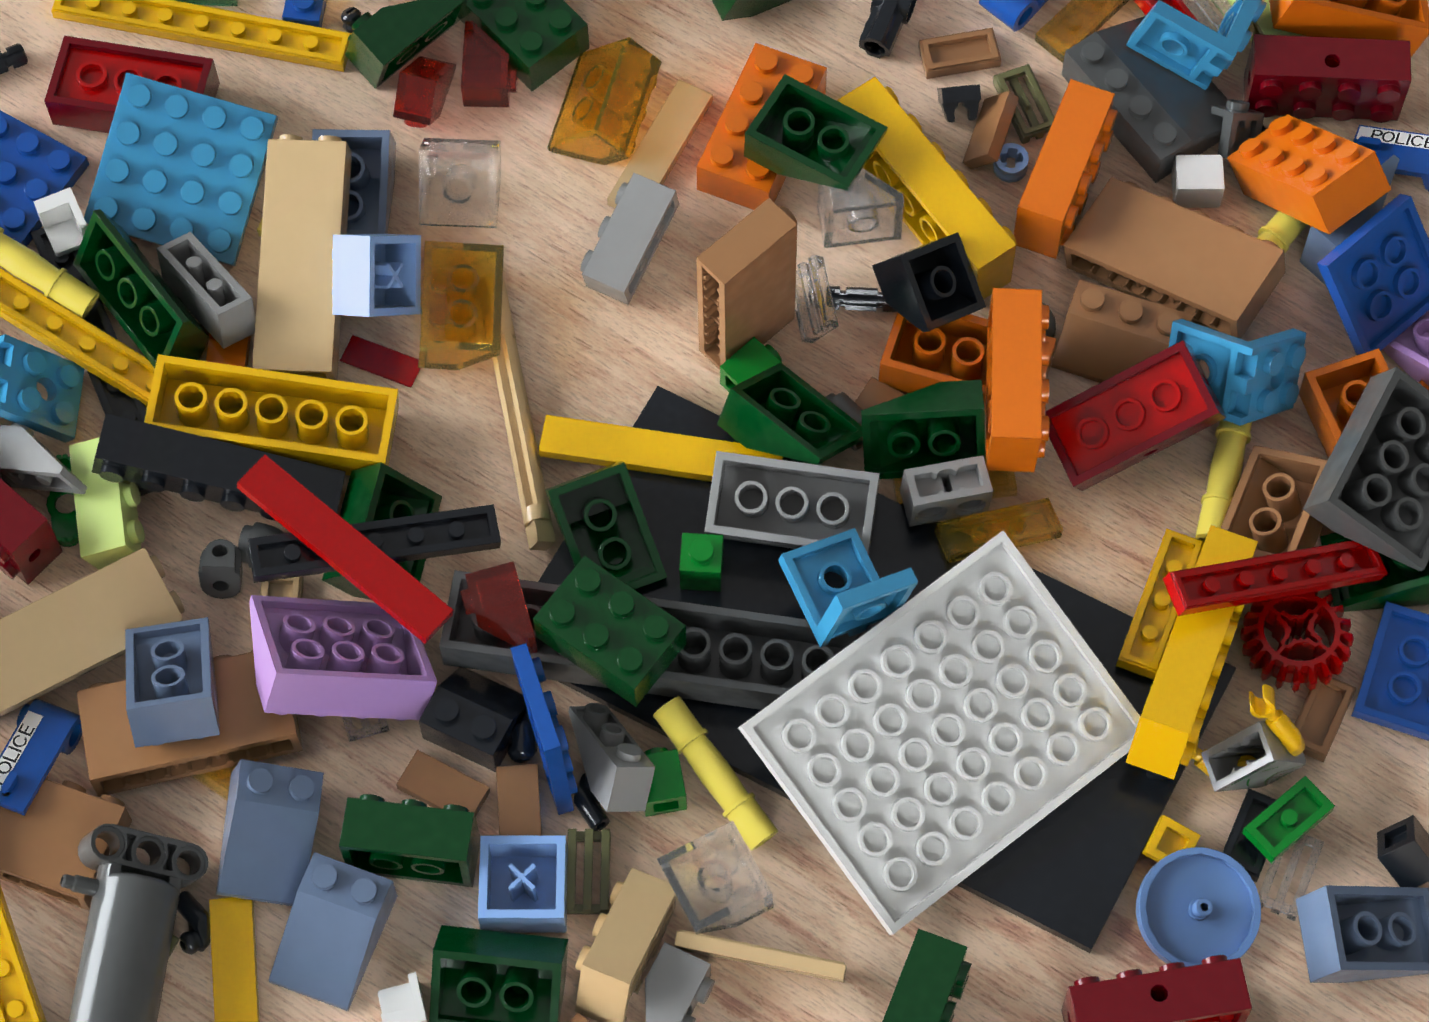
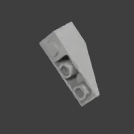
(612, 760)
(676, 985)

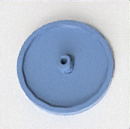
(1198, 907)

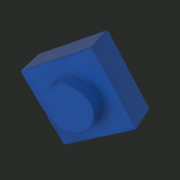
(304, 12)

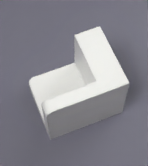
(1198, 181)
(62, 221)
(403, 1002)

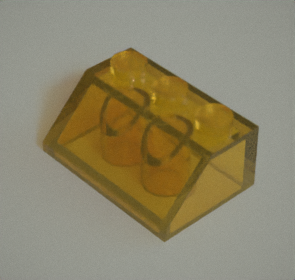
(605, 103)
(460, 304)

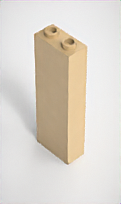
(301, 213)
(81, 627)

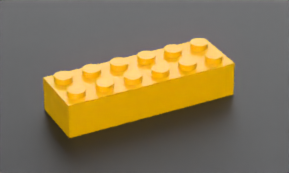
(933, 193)
(276, 411)
(1188, 671)

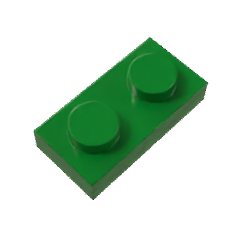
(1288, 819)

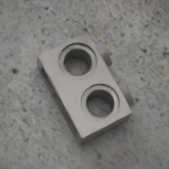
(946, 490)

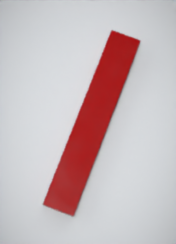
(345, 549)
(1272, 576)

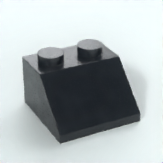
(930, 283)
(473, 717)

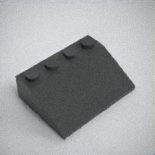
(1155, 107)
(1380, 472)

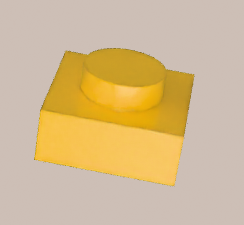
(1168, 838)

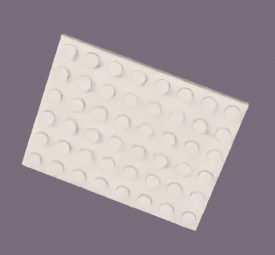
(944, 732)

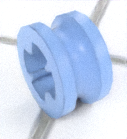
(1021, 163)

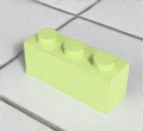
(105, 513)

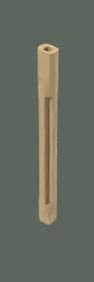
(521, 436)

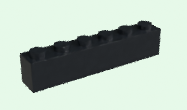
(197, 465)

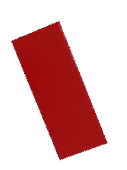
(381, 361)

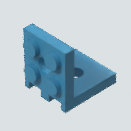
(1190, 46)
(1246, 376)
(22, 403)
(857, 604)

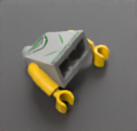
(1256, 753)

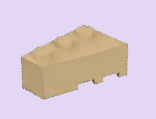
(623, 946)

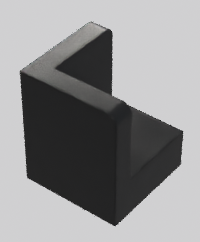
(1405, 852)

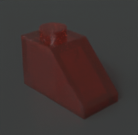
(485, 71)
(423, 91)
(499, 604)

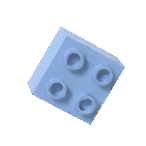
(376, 274)
(523, 883)

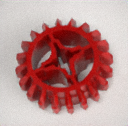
(1280, 619)

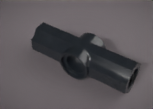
(884, 25)

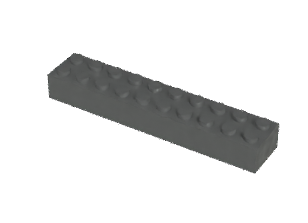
(727, 657)

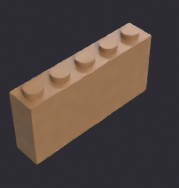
(1175, 257)
(747, 282)
(244, 733)
(46, 840)

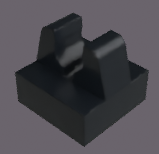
(950, 97)

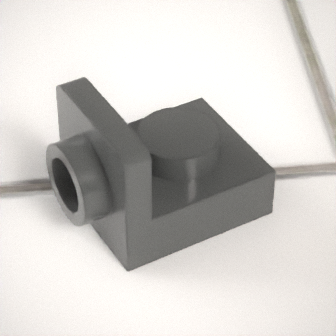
(1237, 125)

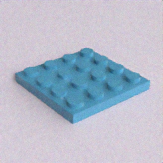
(181, 166)

